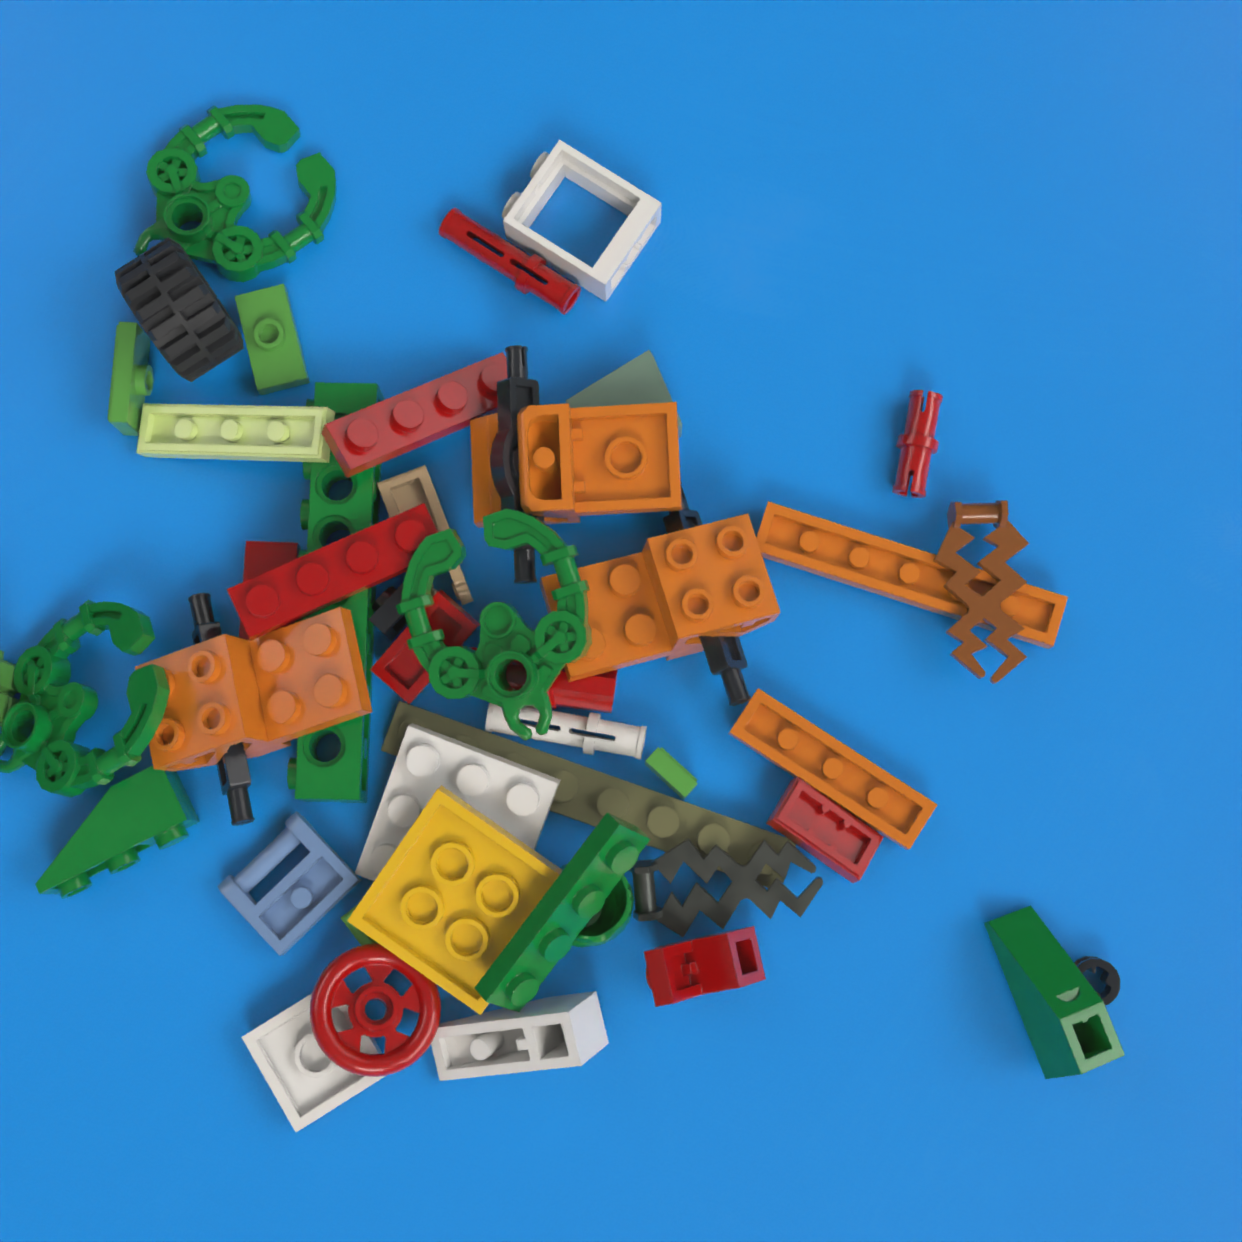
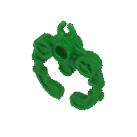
(221, 203)
(504, 635)
(52, 710)

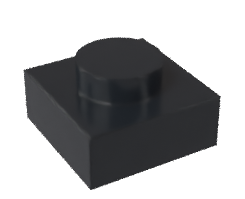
(386, 615)

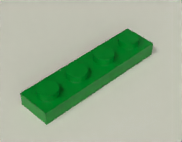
(562, 913)

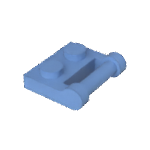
(300, 896)

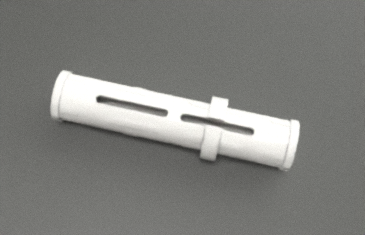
(628, 738)

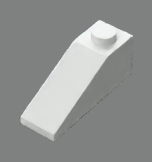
(541, 1037)

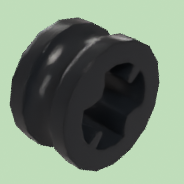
(1108, 977)

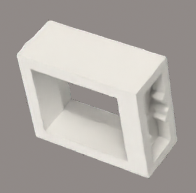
(626, 245)

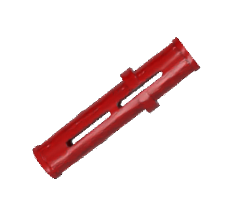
(558, 290)

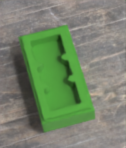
(272, 339)
(130, 379)

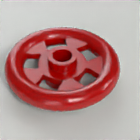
(344, 1046)

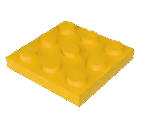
(454, 895)

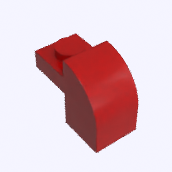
(703, 965)

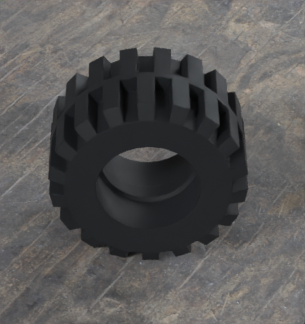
(178, 309)

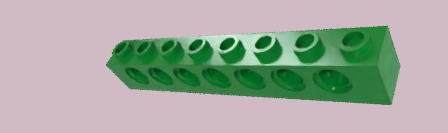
(346, 775)

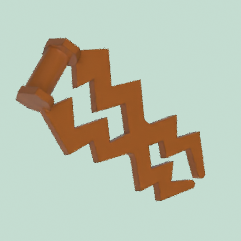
(986, 607)

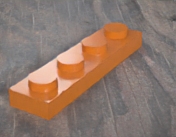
(833, 769)

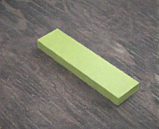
(234, 432)

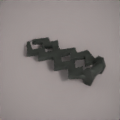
(743, 885)

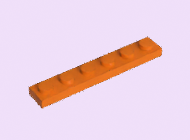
(896, 571)

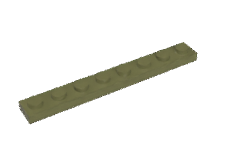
(590, 794)

